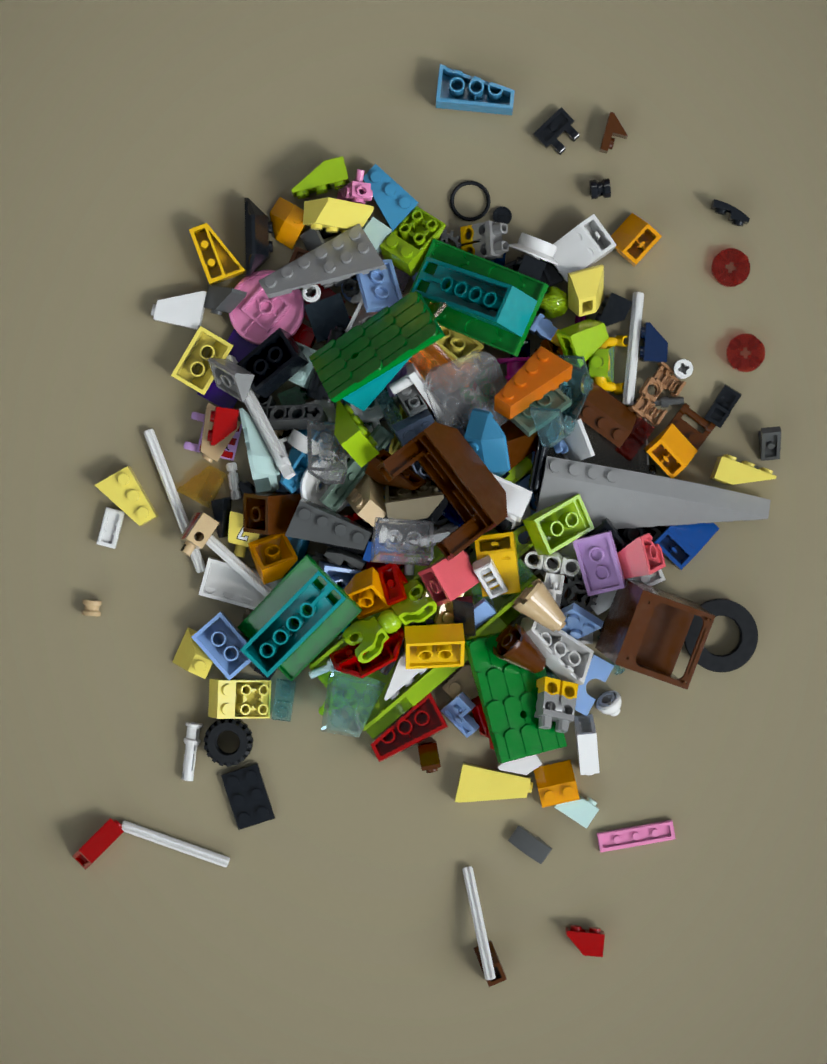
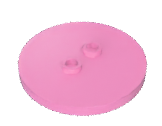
(261, 316)

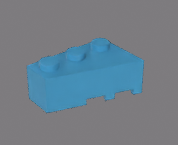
(390, 197)

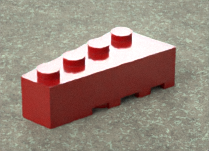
(415, 726)

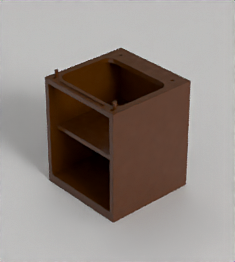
(649, 629)

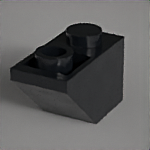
(614, 309)

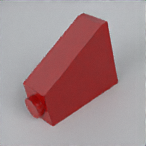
(98, 843)

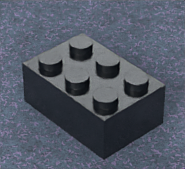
(273, 362)

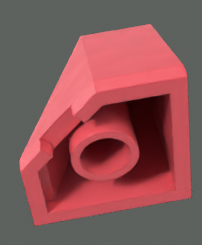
(641, 557)

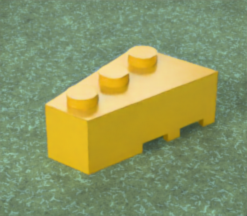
(214, 255)

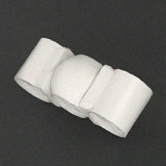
(543, 563)

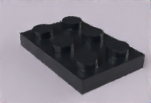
(248, 796)

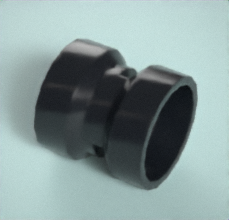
(600, 189)

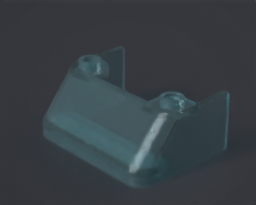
(550, 422)

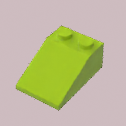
(558, 525)

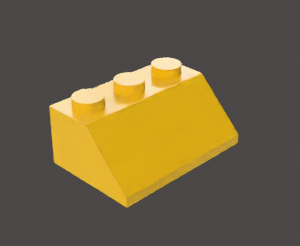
(434, 646)

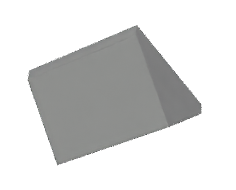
(231, 377)

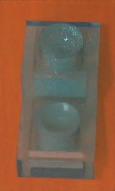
(283, 700)

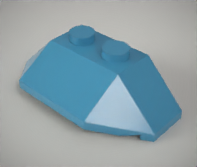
(488, 441)

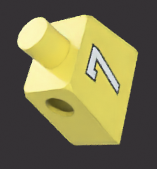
(238, 536)

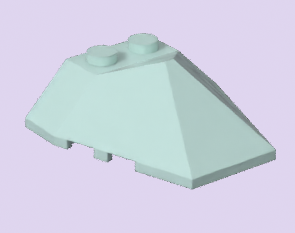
(262, 465)

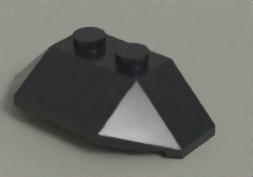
(256, 237)

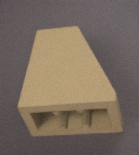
(213, 453)

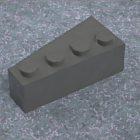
(326, 526)

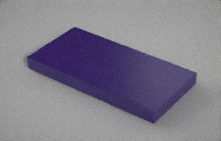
(239, 351)

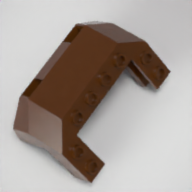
(460, 478)

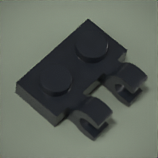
(555, 127)

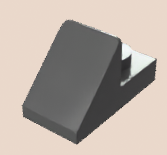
(770, 443)

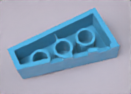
(471, 93)

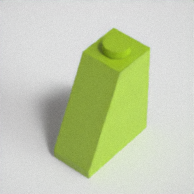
(582, 338)

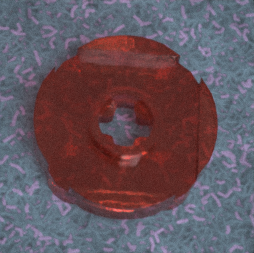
(739, 261)
(738, 361)

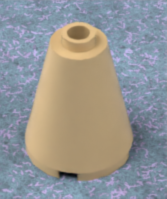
(540, 606)

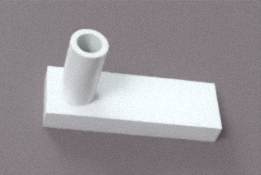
(409, 379)

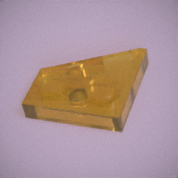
(204, 486)

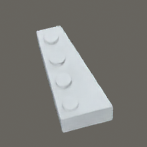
(563, 653)

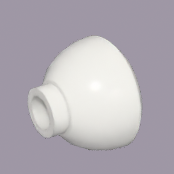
(609, 703)

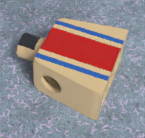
(203, 527)

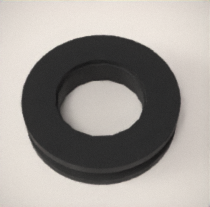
(747, 641)

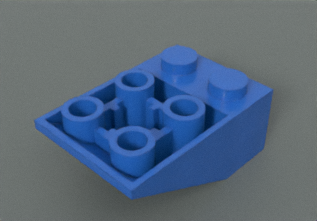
(684, 541)

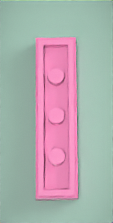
(636, 836)

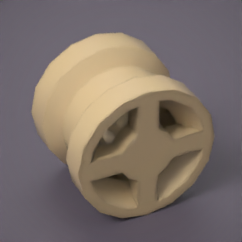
(91, 607)

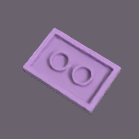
(599, 563)

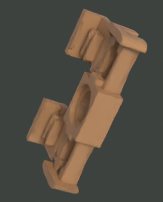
(660, 381)

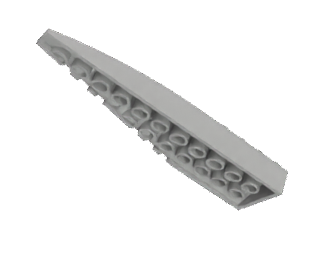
(643, 499)

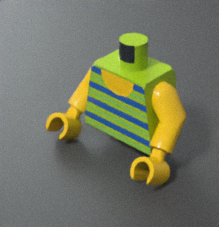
(602, 365)

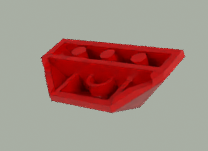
(346, 661)

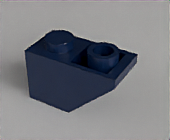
(654, 345)

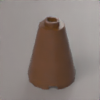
(519, 649)

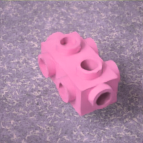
(357, 190)

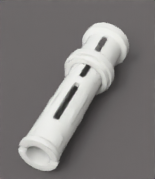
(192, 741)

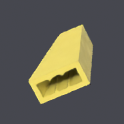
(486, 784)

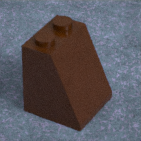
(518, 443)
(269, 511)

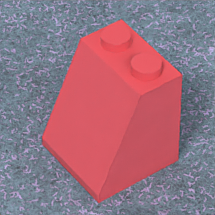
(449, 579)

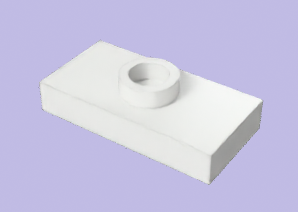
(110, 527)

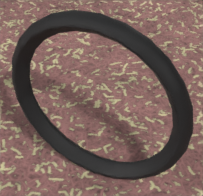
(470, 218)

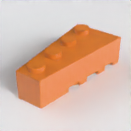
(532, 381)

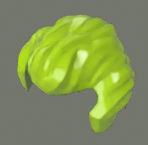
(554, 302)

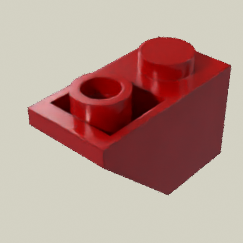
(224, 423)
(589, 941)

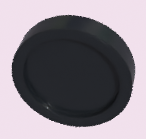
(502, 215)

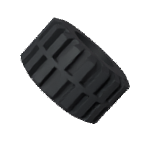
(219, 755)

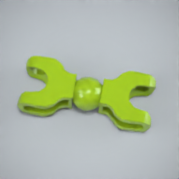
(374, 632)

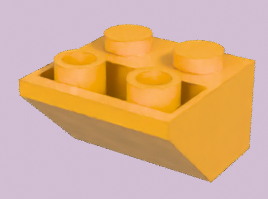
(634, 239)
(671, 451)

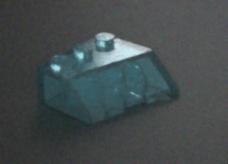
(349, 703)

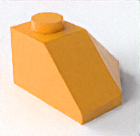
(287, 222)

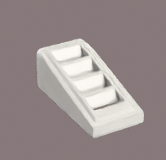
(485, 566)

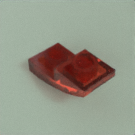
(637, 437)

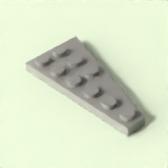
(330, 262)

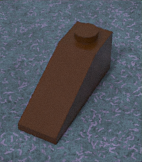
(407, 479)

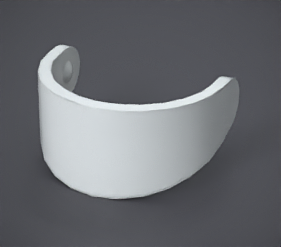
(298, 441)

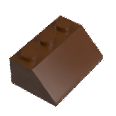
(607, 416)

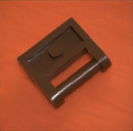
(692, 435)

